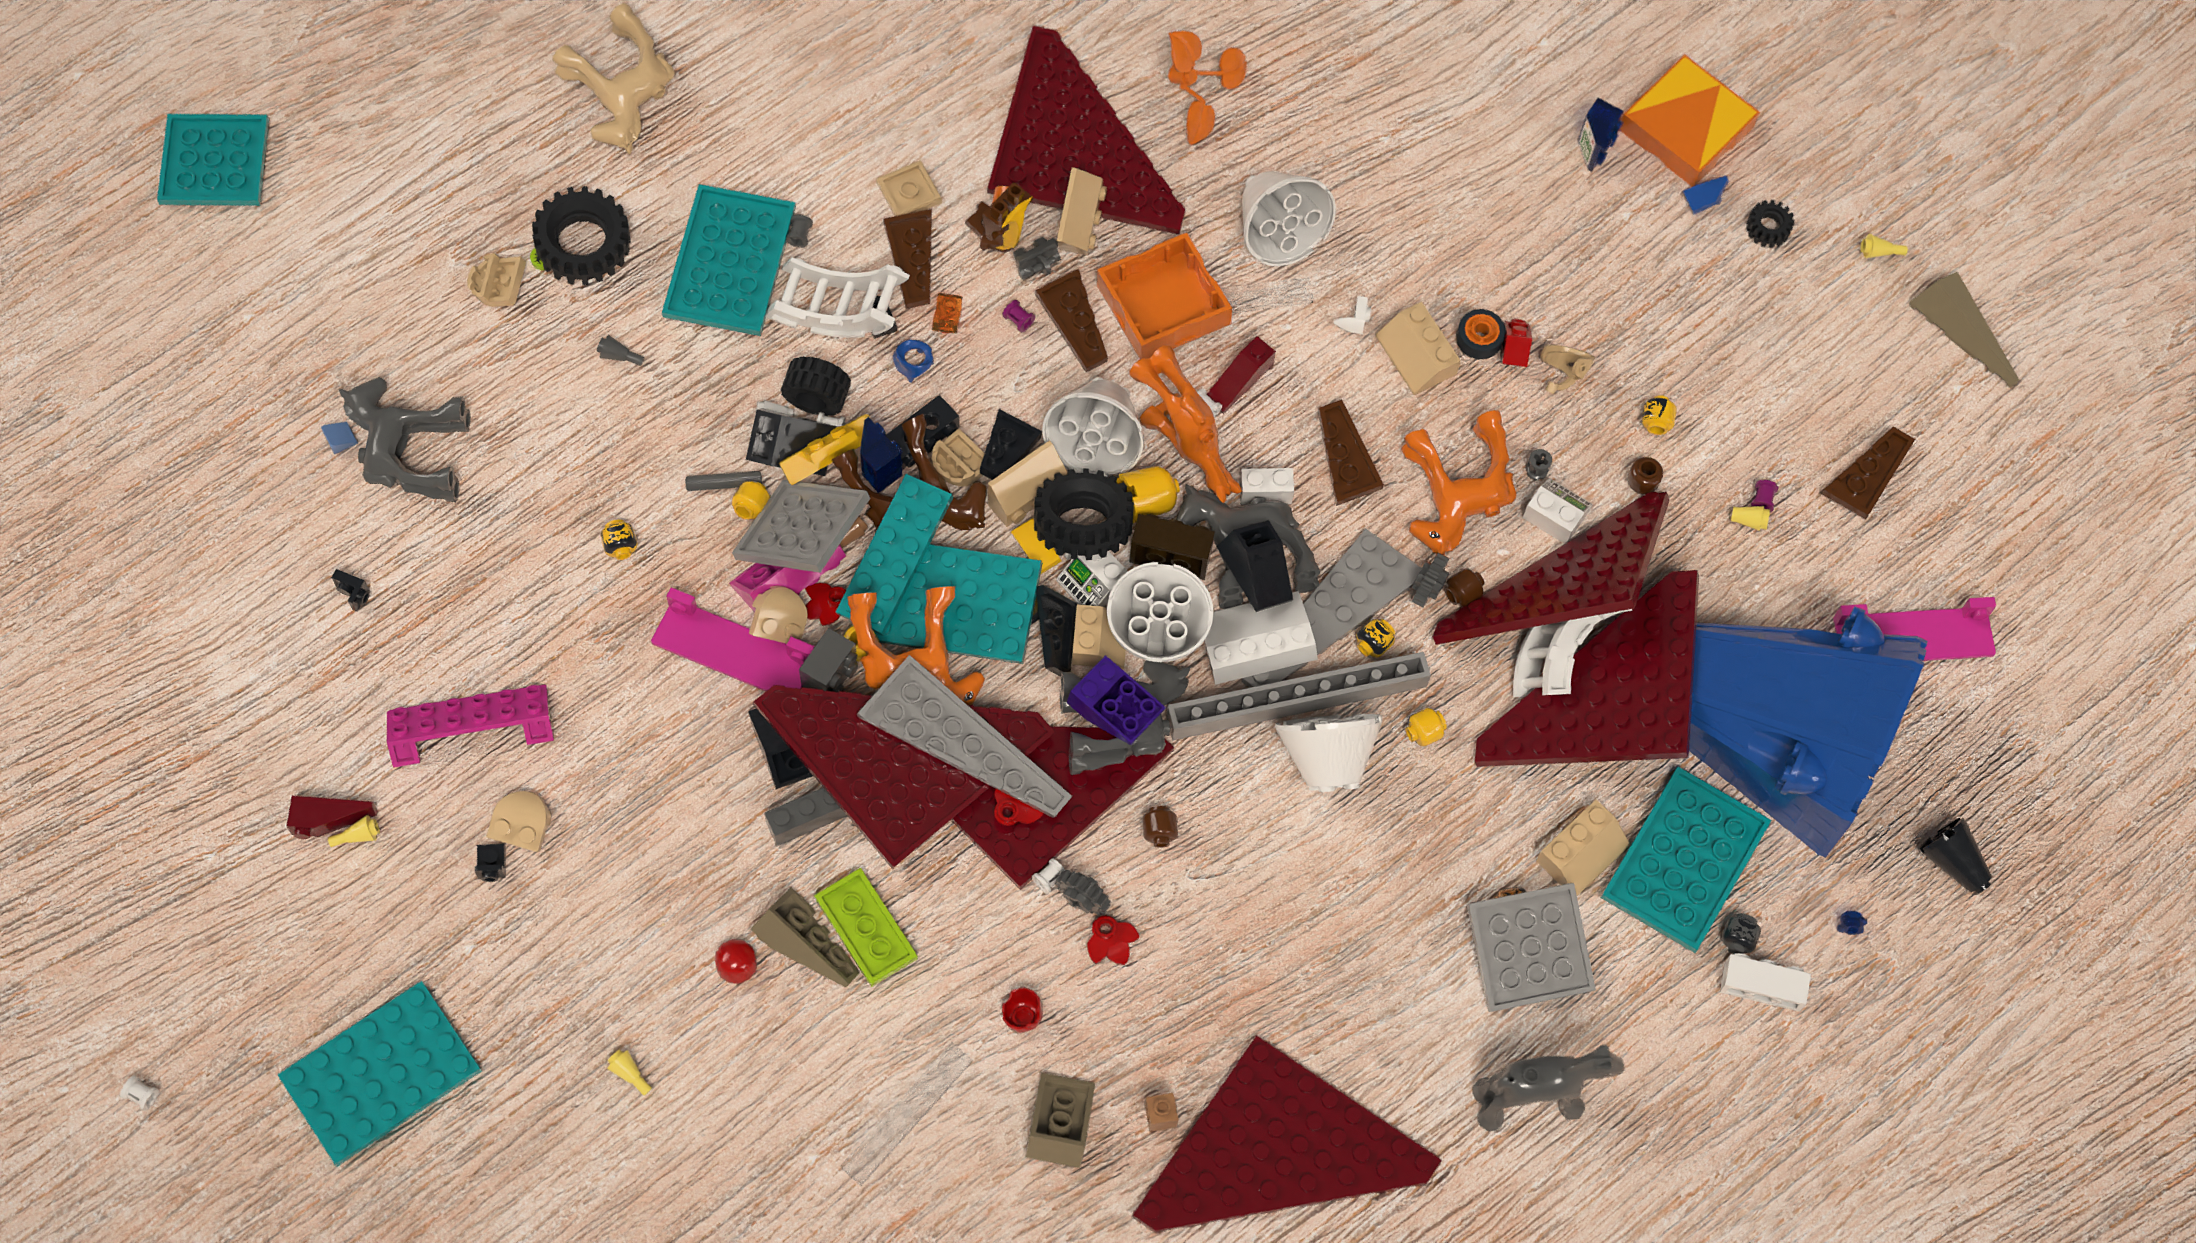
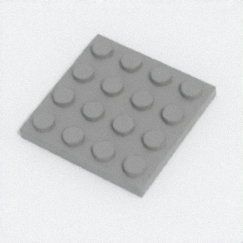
(801, 526)
(1531, 947)

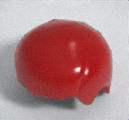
(735, 961)
(1022, 1010)

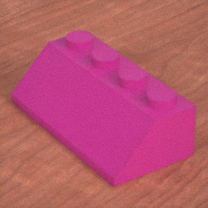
(761, 577)

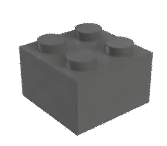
(829, 663)

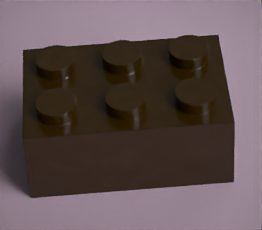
(1171, 544)

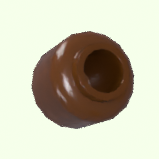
(1645, 475)
(1464, 587)
(1160, 826)

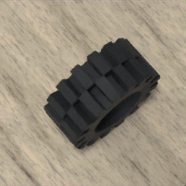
(1774, 212)

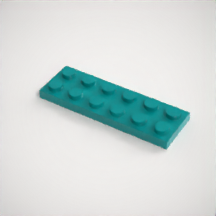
(897, 549)

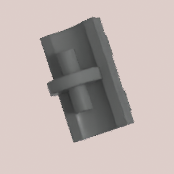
(1037, 259)

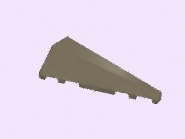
(1956, 313)

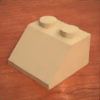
(1094, 638)

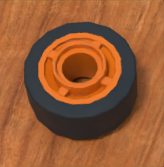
(1484, 322)

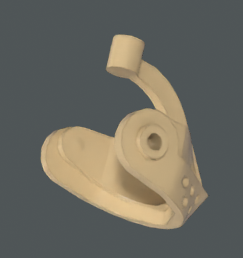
(1561, 357)

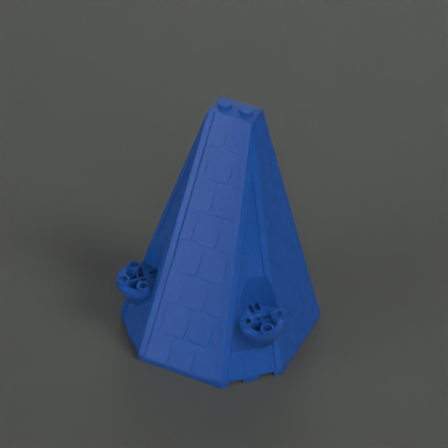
(1801, 716)

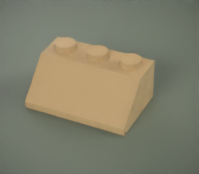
(1081, 212)
(1418, 349)
(1015, 490)
(1584, 848)

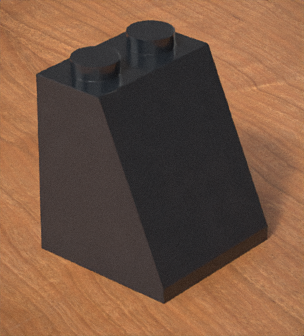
(781, 761)

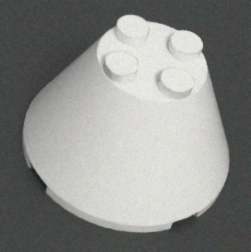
(1285, 216)
(1095, 429)
(1160, 612)
(1329, 749)

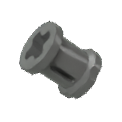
(799, 231)
(1534, 460)

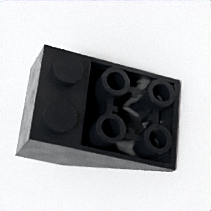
(782, 435)
(1258, 564)

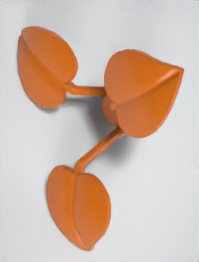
(1187, 49)

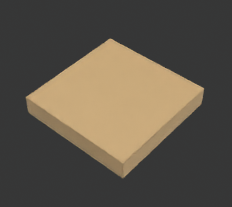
(909, 189)

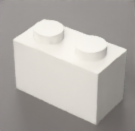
(1268, 483)

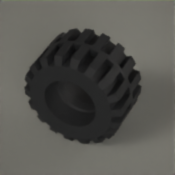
(815, 386)

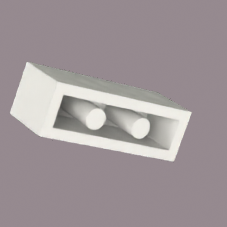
(1765, 982)

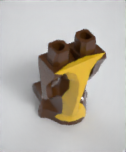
(1001, 220)

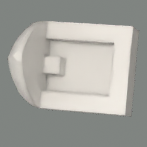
(1361, 315)

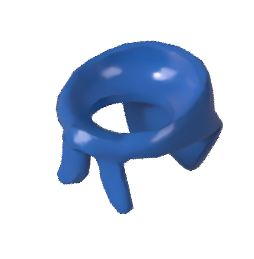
(908, 370)

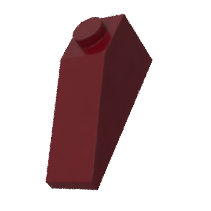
(1242, 373)
(324, 815)

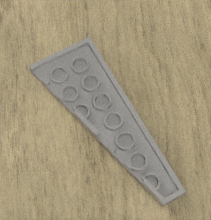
(1353, 591)
(936, 721)

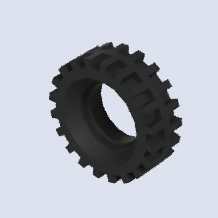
(581, 208)
(1087, 492)

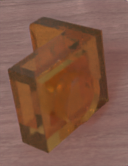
(947, 313)

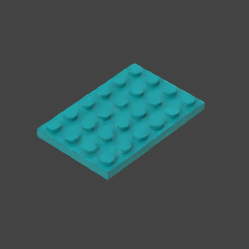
(729, 260)
(989, 607)
(1686, 859)
(379, 1073)

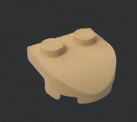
(497, 280)
(958, 459)
(778, 615)
(520, 820)

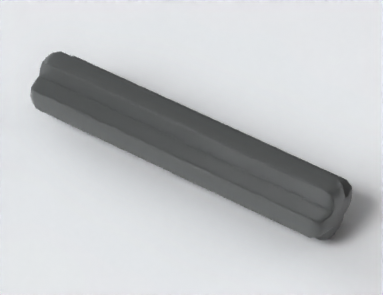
(721, 481)

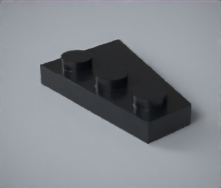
(1008, 444)
(1057, 628)

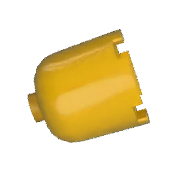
(1152, 490)

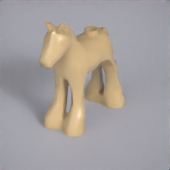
(626, 90)

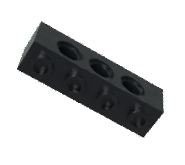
(936, 413)

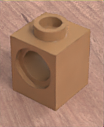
(1161, 1112)

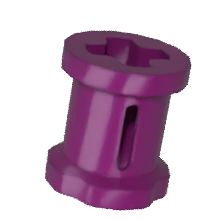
(1018, 316)
(1765, 494)

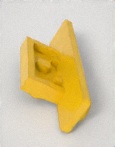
(822, 451)

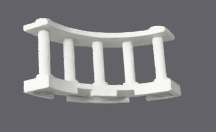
(838, 324)
(1557, 644)

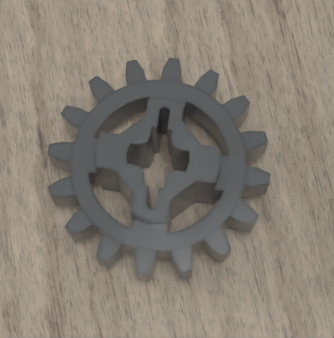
(1430, 580)
(1082, 892)

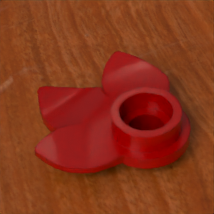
(822, 603)
(1020, 811)
(1112, 944)

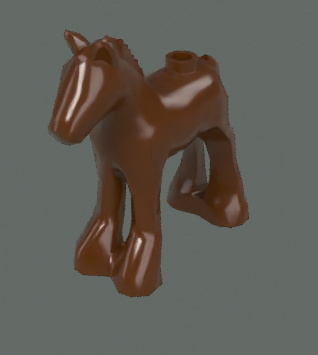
(961, 513)

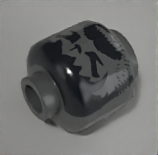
(1741, 934)

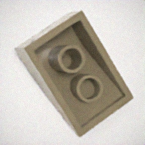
(1060, 1120)

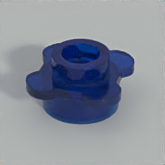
(1852, 923)

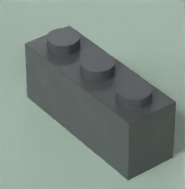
(802, 816)

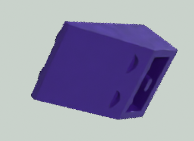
(1114, 701)

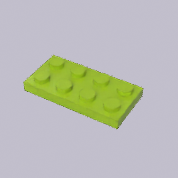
(865, 927)

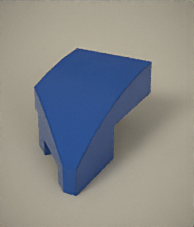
(1706, 194)

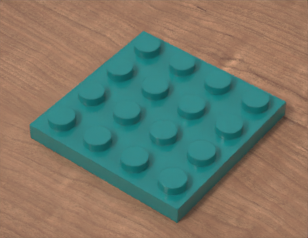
(213, 159)

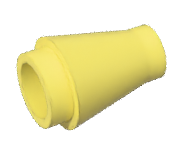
(1752, 517)

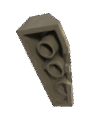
(796, 934)

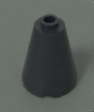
(1958, 855)

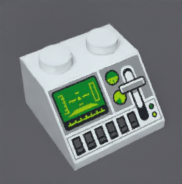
(1557, 510)
(1091, 580)

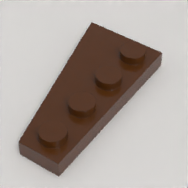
(911, 251)
(1071, 313)
(1347, 457)
(1869, 475)

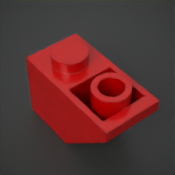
(1516, 343)

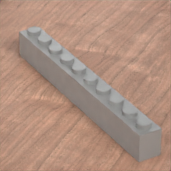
(1298, 695)

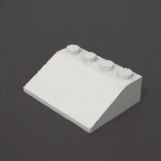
(1259, 642)

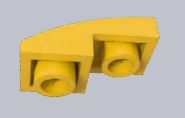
(1033, 548)

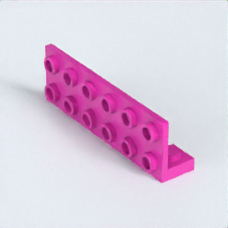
(1948, 631)
(728, 645)
(468, 715)

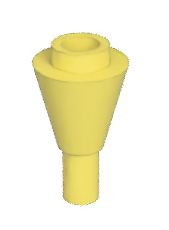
(1874, 247)
(361, 831)
(624, 1066)

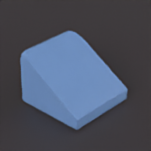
(339, 436)

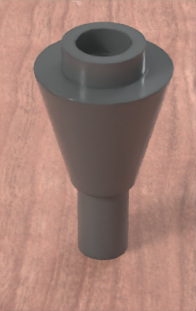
(614, 350)

